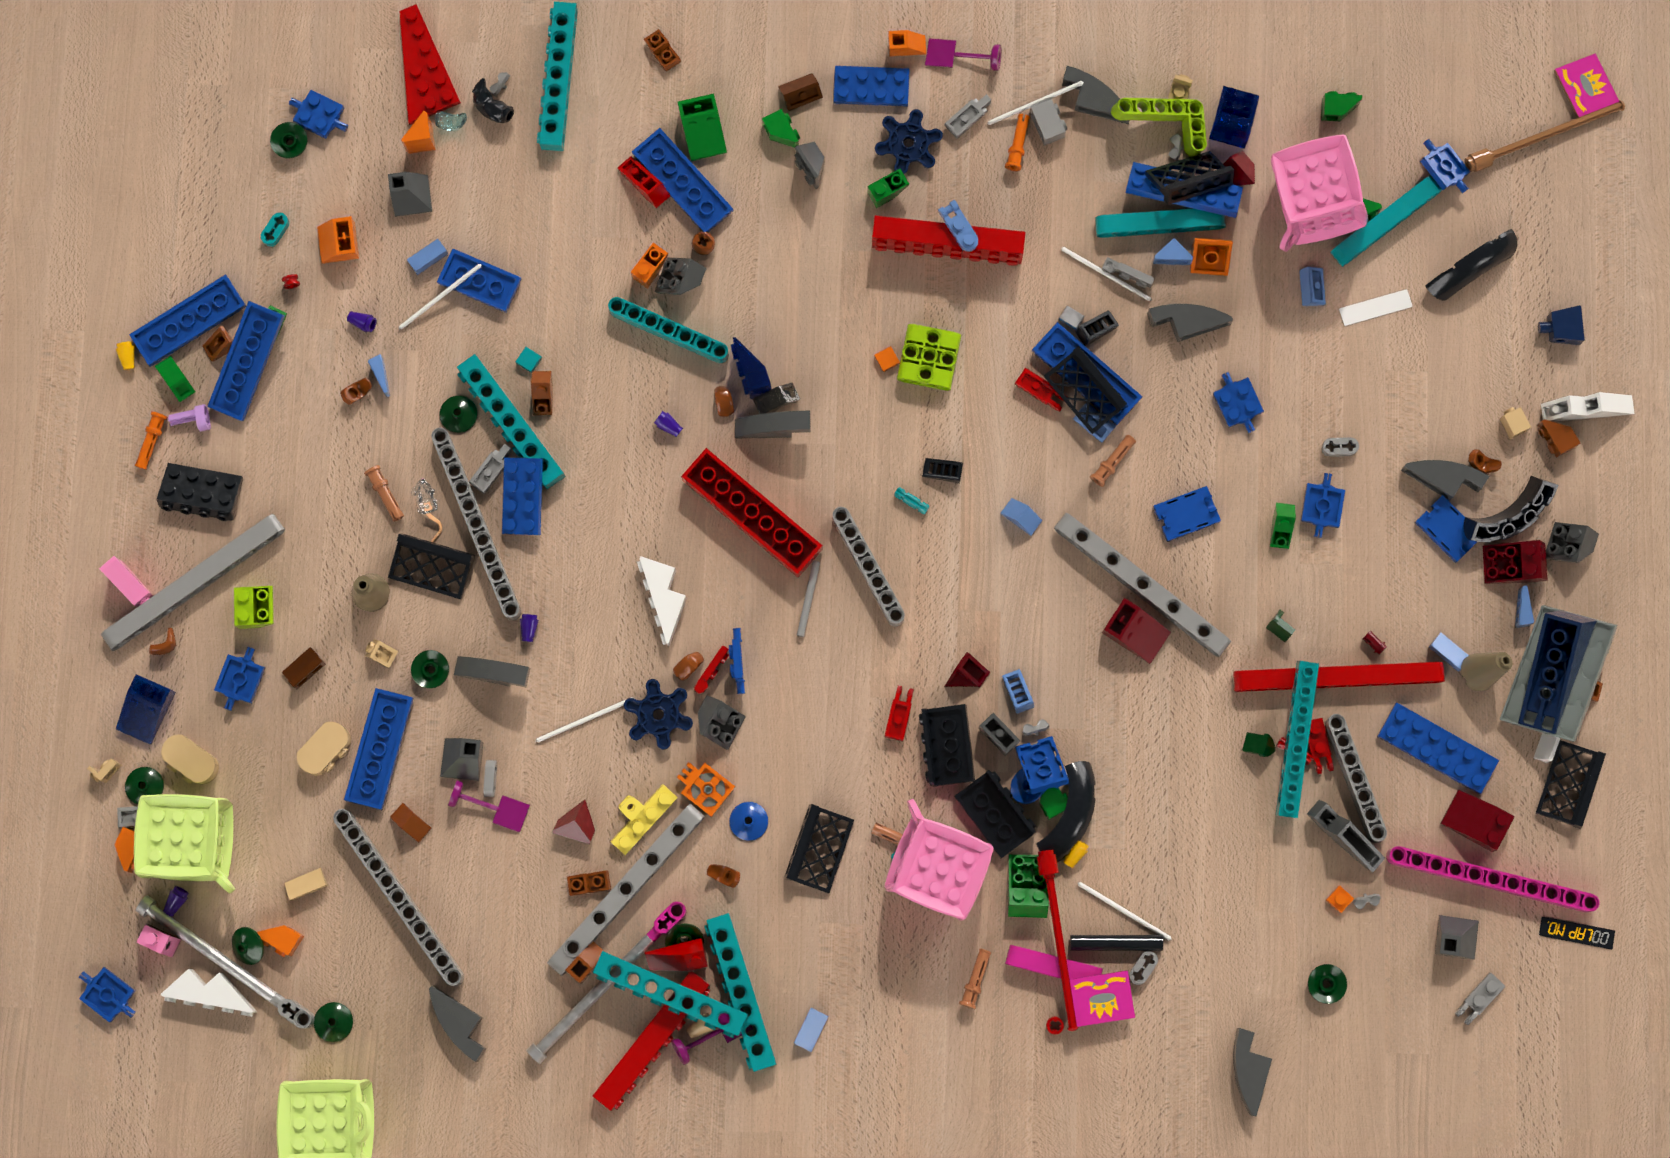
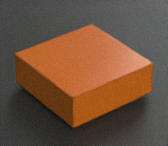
(887, 359)

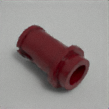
(1374, 642)

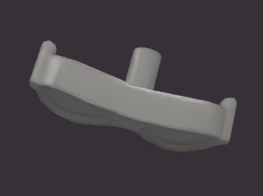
(495, 88)
(1175, 152)
(1029, 729)
(1360, 902)

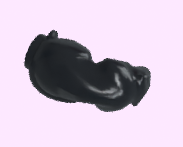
(489, 108)

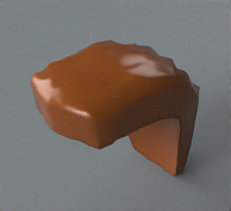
(356, 391)
(723, 401)
(1483, 463)
(166, 647)
(688, 665)
(724, 875)

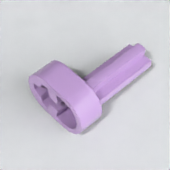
(199, 414)

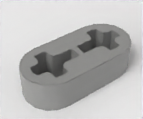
(1340, 451)
(490, 778)
(1139, 964)

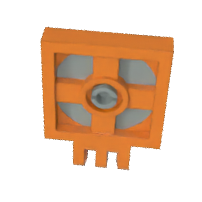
(705, 788)

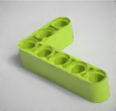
(1167, 113)

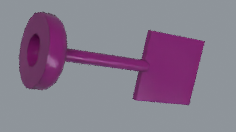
(942, 54)
(508, 814)
(681, 1050)

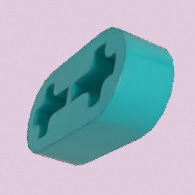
(271, 227)

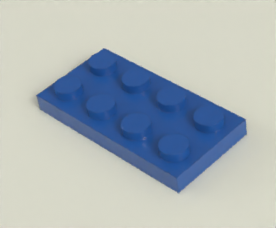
(871, 86)
(487, 284)
(522, 496)

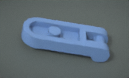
(959, 226)

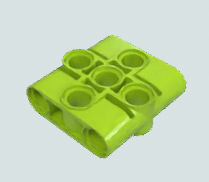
(917, 340)

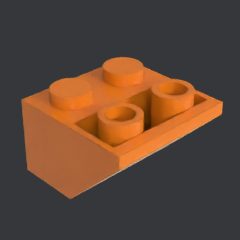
(338, 240)

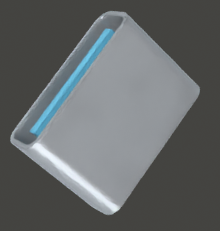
(1071, 317)

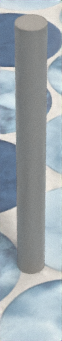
(808, 599)

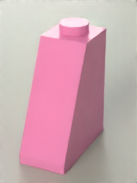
(126, 581)

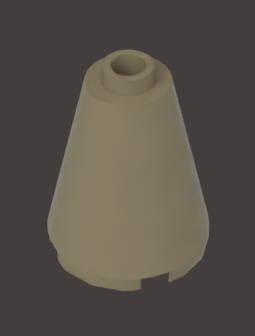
(370, 592)
(1485, 669)

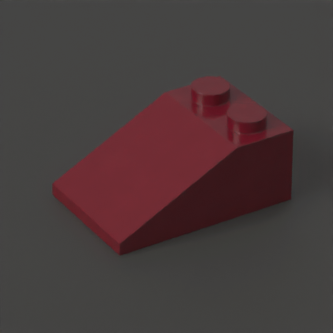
(1477, 820)

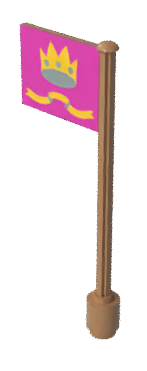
(1589, 96)

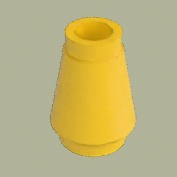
(126, 354)
(1076, 854)

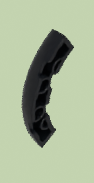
(1473, 265)
(1516, 517)
(1077, 811)

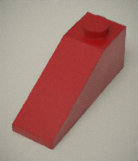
(644, 182)
(678, 957)

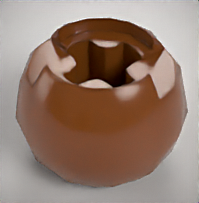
(698, 247)

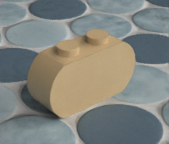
(324, 749)
(189, 759)

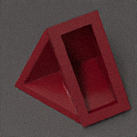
(1243, 169)
(968, 673)
(576, 824)

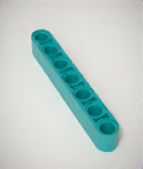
(1386, 220)
(1157, 223)
(661, 323)

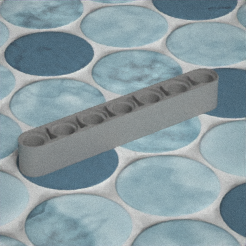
(861, 559)
(1356, 788)

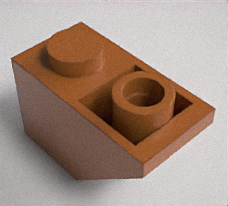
(542, 392)
(1558, 436)
(585, 963)

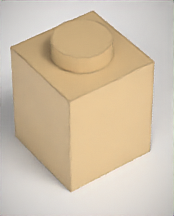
(1515, 422)

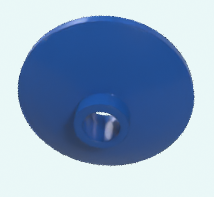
(1021, 790)
(748, 831)

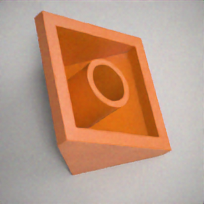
(419, 136)
(1211, 256)

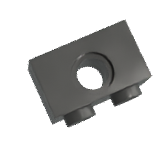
(999, 734)

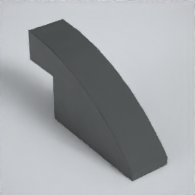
(1094, 96)
(1188, 319)
(773, 424)
(1445, 476)
(492, 671)
(1346, 835)
(457, 1022)
(1250, 1071)

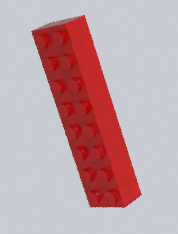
(936, 239)
(752, 512)

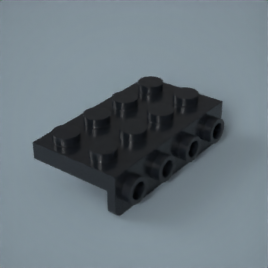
(199, 492)
(947, 745)
(996, 813)

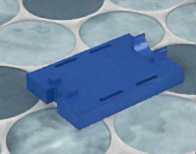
(1187, 513)
(1448, 527)
(1042, 765)

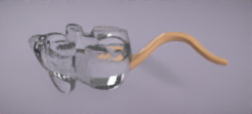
(426, 502)

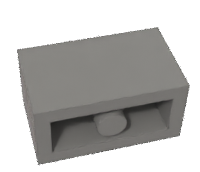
(1048, 121)

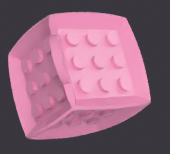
(1318, 190)
(938, 866)

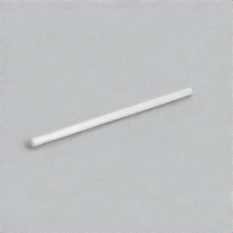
(1027, 106)
(1103, 272)
(440, 296)
(581, 721)
(1124, 911)

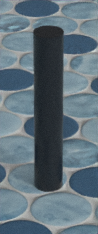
(1116, 942)

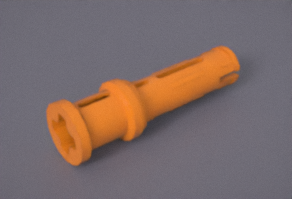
(1016, 150)
(153, 431)

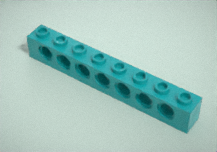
(555, 140)
(473, 367)
(1297, 739)
(724, 923)
(608, 961)

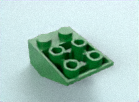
(702, 127)
(1026, 888)

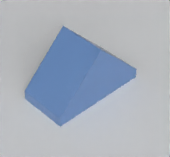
(1173, 254)
(1021, 516)

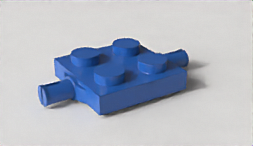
(318, 114)
(1445, 166)
(1238, 402)
(1323, 505)
(735, 653)
(239, 678)
(107, 994)

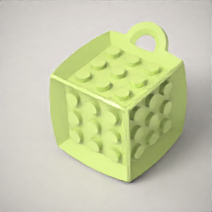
(184, 838)
(325, 1119)

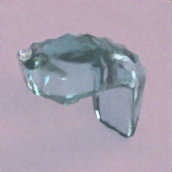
(450, 122)

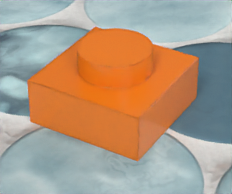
(1339, 899)

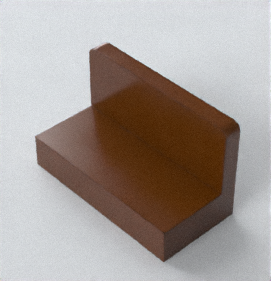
(800, 91)
(303, 668)

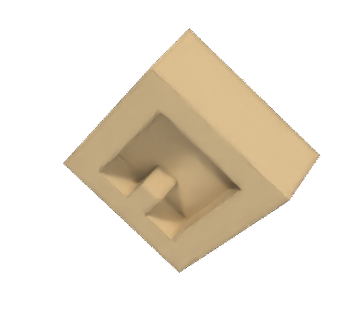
(1180, 87)
(380, 653)
(107, 770)

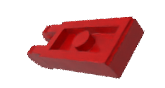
(1038, 388)
(711, 670)
(899, 716)
(1319, 745)

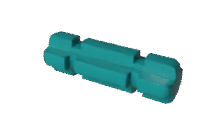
(911, 500)

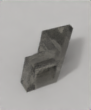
(776, 398)

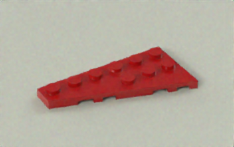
(425, 74)

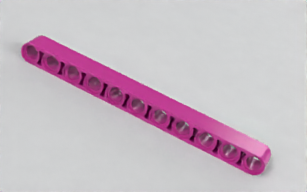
(1501, 879)

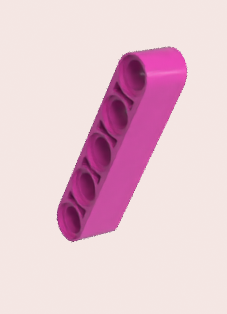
(1047, 964)

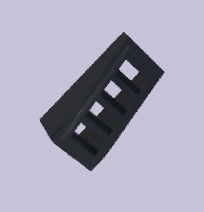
(1087, 335)
(951, 464)

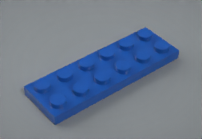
(682, 181)
(1221, 201)
(187, 320)
(1059, 344)
(246, 361)
(1438, 748)
(378, 749)

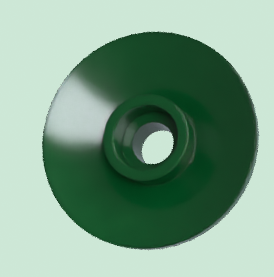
(284, 133)
(461, 422)
(421, 665)
(152, 779)
(688, 930)
(247, 945)
(1337, 982)
(343, 1023)

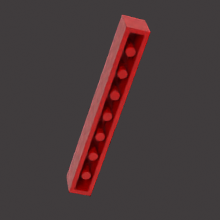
(647, 1048)

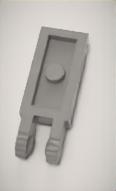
(1481, 997)

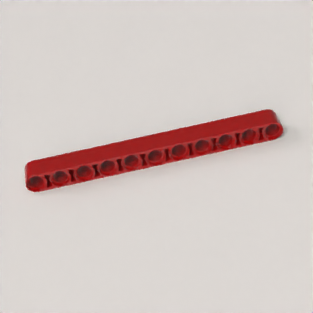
(1342, 676)

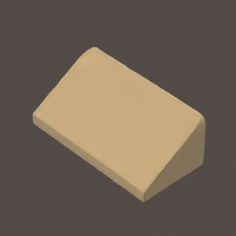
(305, 884)

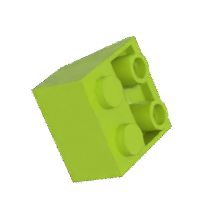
(253, 607)

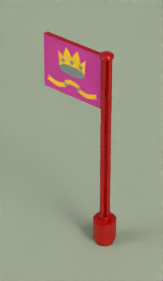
(1087, 998)

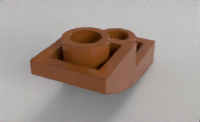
(662, 50)
(588, 883)

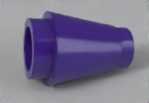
(362, 321)
(668, 424)
(528, 627)
(175, 900)

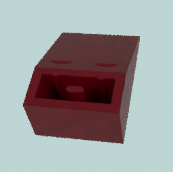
(1515, 562)
(1136, 631)

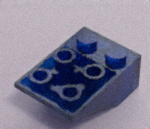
(1234, 117)
(751, 369)
(144, 709)

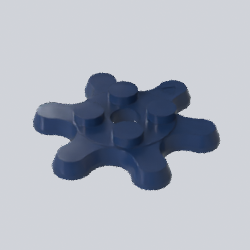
(909, 130)
(657, 700)

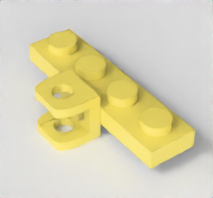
(641, 817)

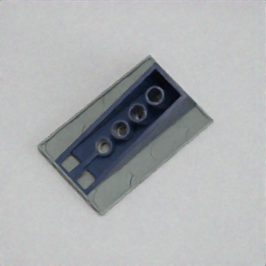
(1558, 673)

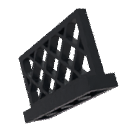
(1191, 185)
(1097, 378)
(434, 549)
(1586, 792)
(805, 838)

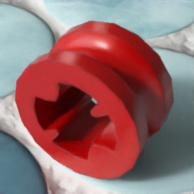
(290, 281)
(1055, 1019)

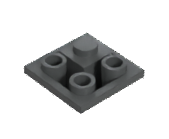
(811, 161)
(410, 193)
(679, 276)
(1571, 542)
(719, 721)
(462, 758)
(1456, 937)

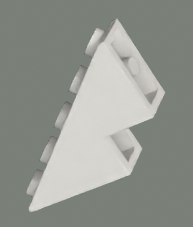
(1587, 407)
(667, 602)
(216, 992)

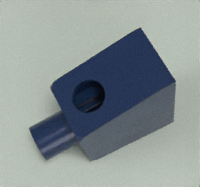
(1564, 326)

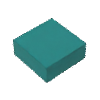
(528, 359)

